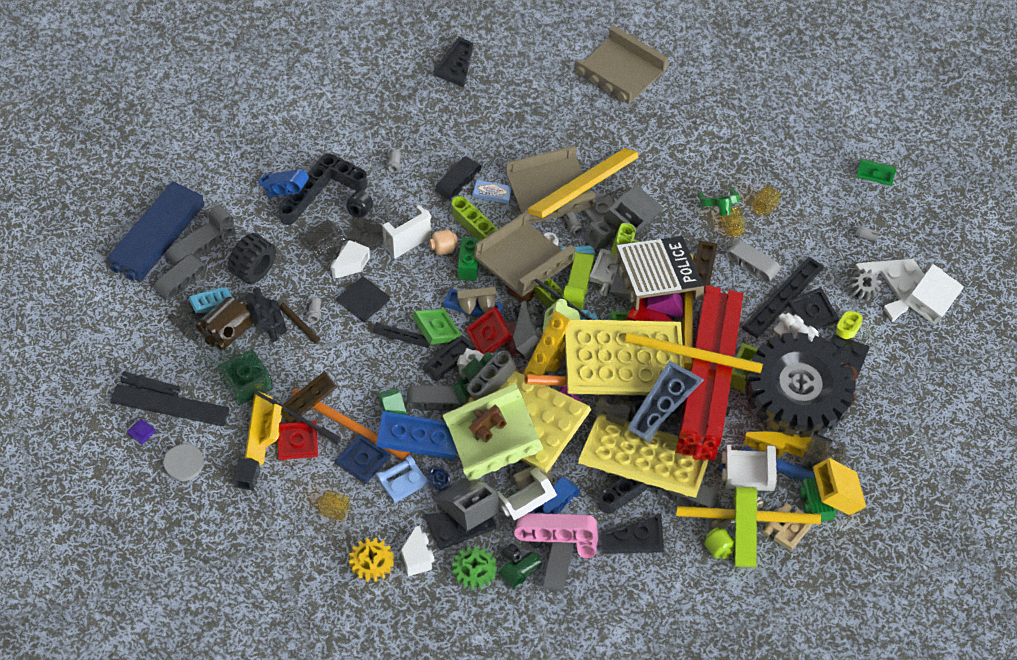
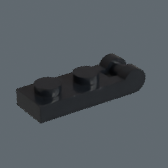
(447, 358)

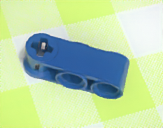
(283, 182)
(565, 491)

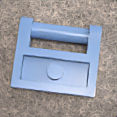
(405, 484)

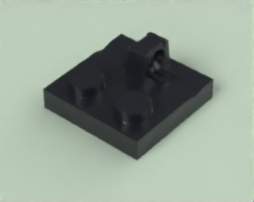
(853, 351)

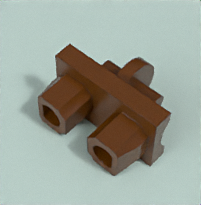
(485, 422)

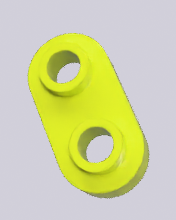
(849, 324)

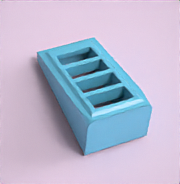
(211, 296)

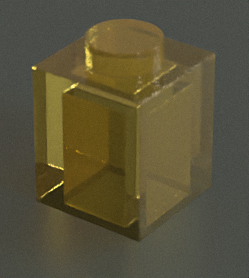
(766, 200)
(734, 224)
(334, 505)

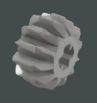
(861, 278)

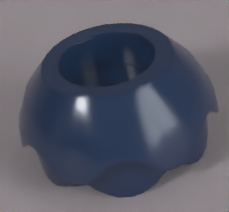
(438, 478)

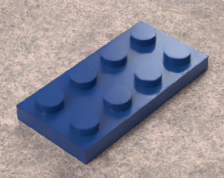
(416, 435)

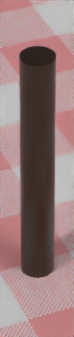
(298, 322)

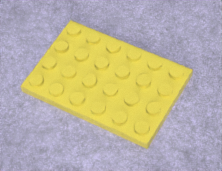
(606, 364)
(553, 416)
(654, 463)

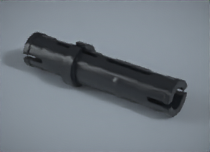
(382, 329)
(142, 381)

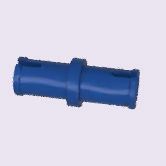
(793, 470)

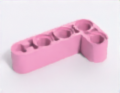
(560, 528)

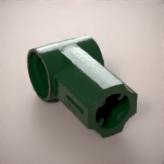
(517, 572)

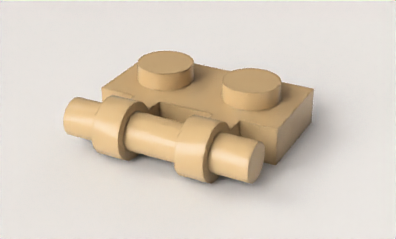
(790, 533)

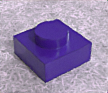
(141, 431)

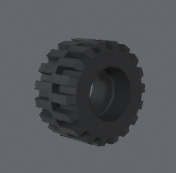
(252, 258)

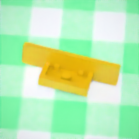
(550, 347)
(262, 428)

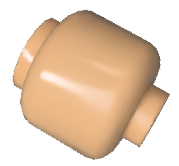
(443, 242)

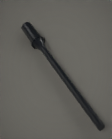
(560, 297)
(321, 430)

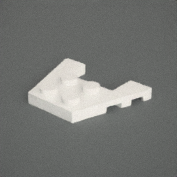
(900, 276)

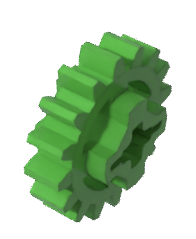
(484, 566)

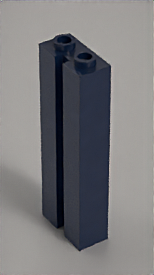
(155, 231)

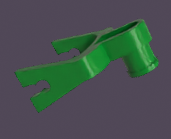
(722, 202)

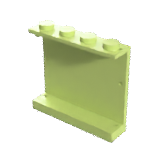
(506, 445)

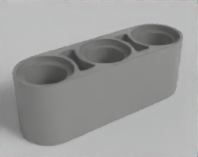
(753, 260)

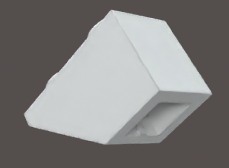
(350, 260)
(415, 553)

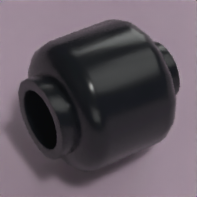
(359, 204)

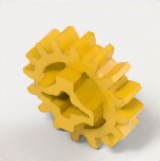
(381, 556)

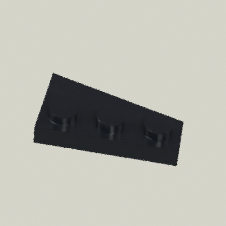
(456, 62)
(449, 532)
(639, 537)

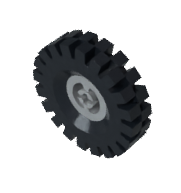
(823, 380)

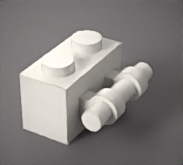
(793, 324)

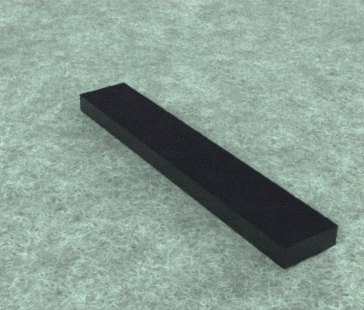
(778, 300)
(170, 405)

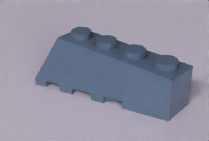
(666, 395)

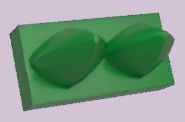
(876, 172)

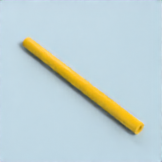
(694, 352)
(769, 516)

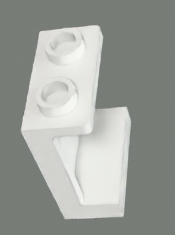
(408, 235)
(934, 294)
(750, 468)
(528, 497)

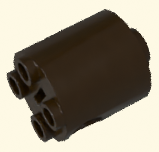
(225, 323)

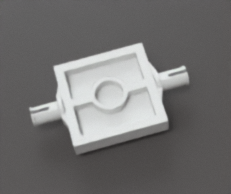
(604, 271)

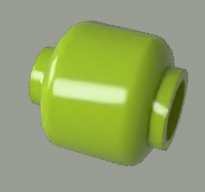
(719, 543)

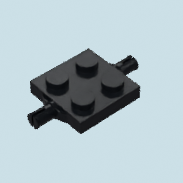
(265, 314)

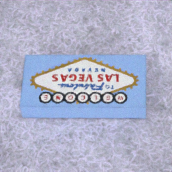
(492, 191)

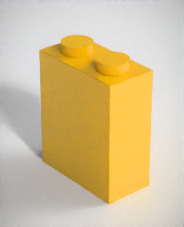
(839, 486)

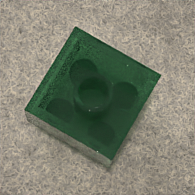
(244, 376)

